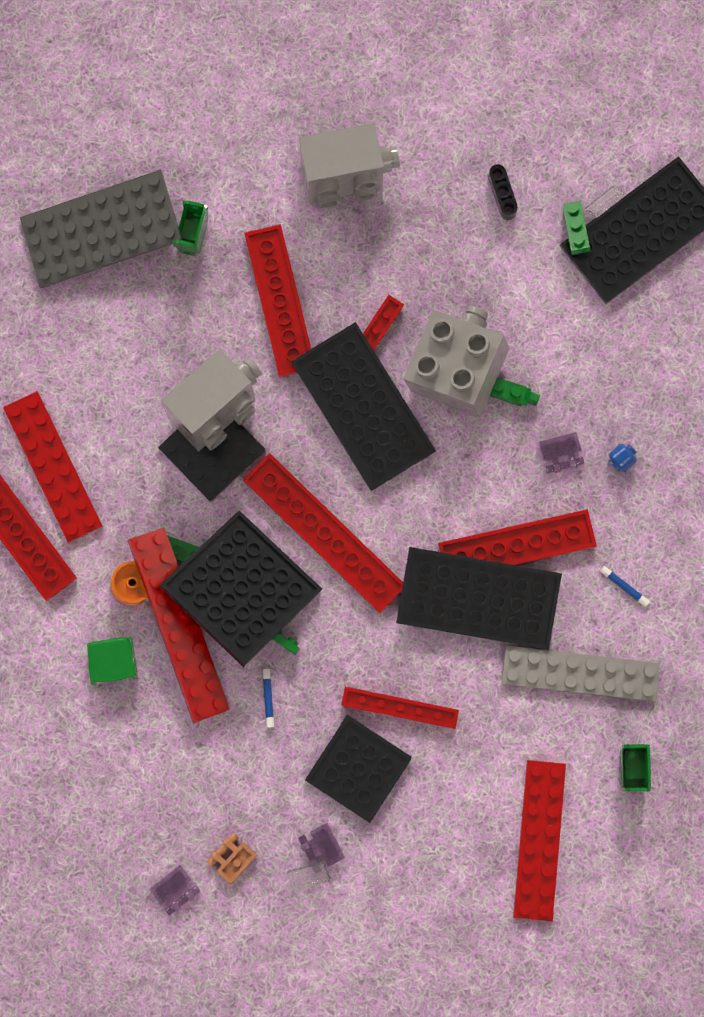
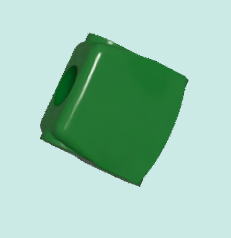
(192, 228)
(112, 660)
(635, 768)

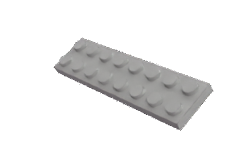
(580, 673)

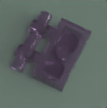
(560, 447)
(326, 844)
(170, 885)

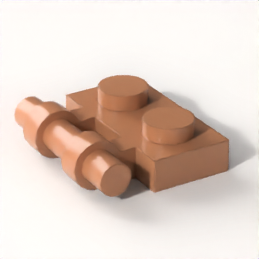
(237, 861)

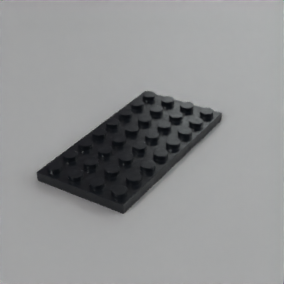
(641, 230)
(363, 406)
(478, 598)

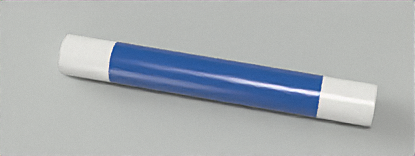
(623, 585)
(268, 698)

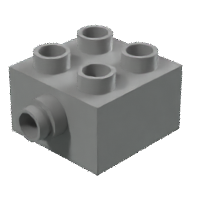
(345, 164)
(457, 360)
(212, 399)

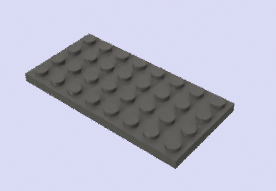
(100, 229)

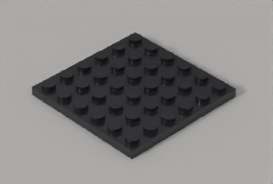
(240, 588)

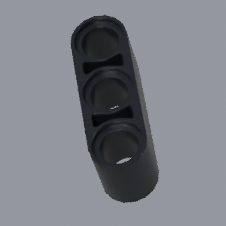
(502, 183)

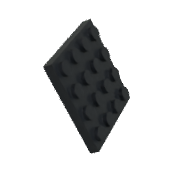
(217, 468)
(358, 768)

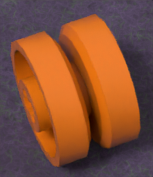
(120, 588)

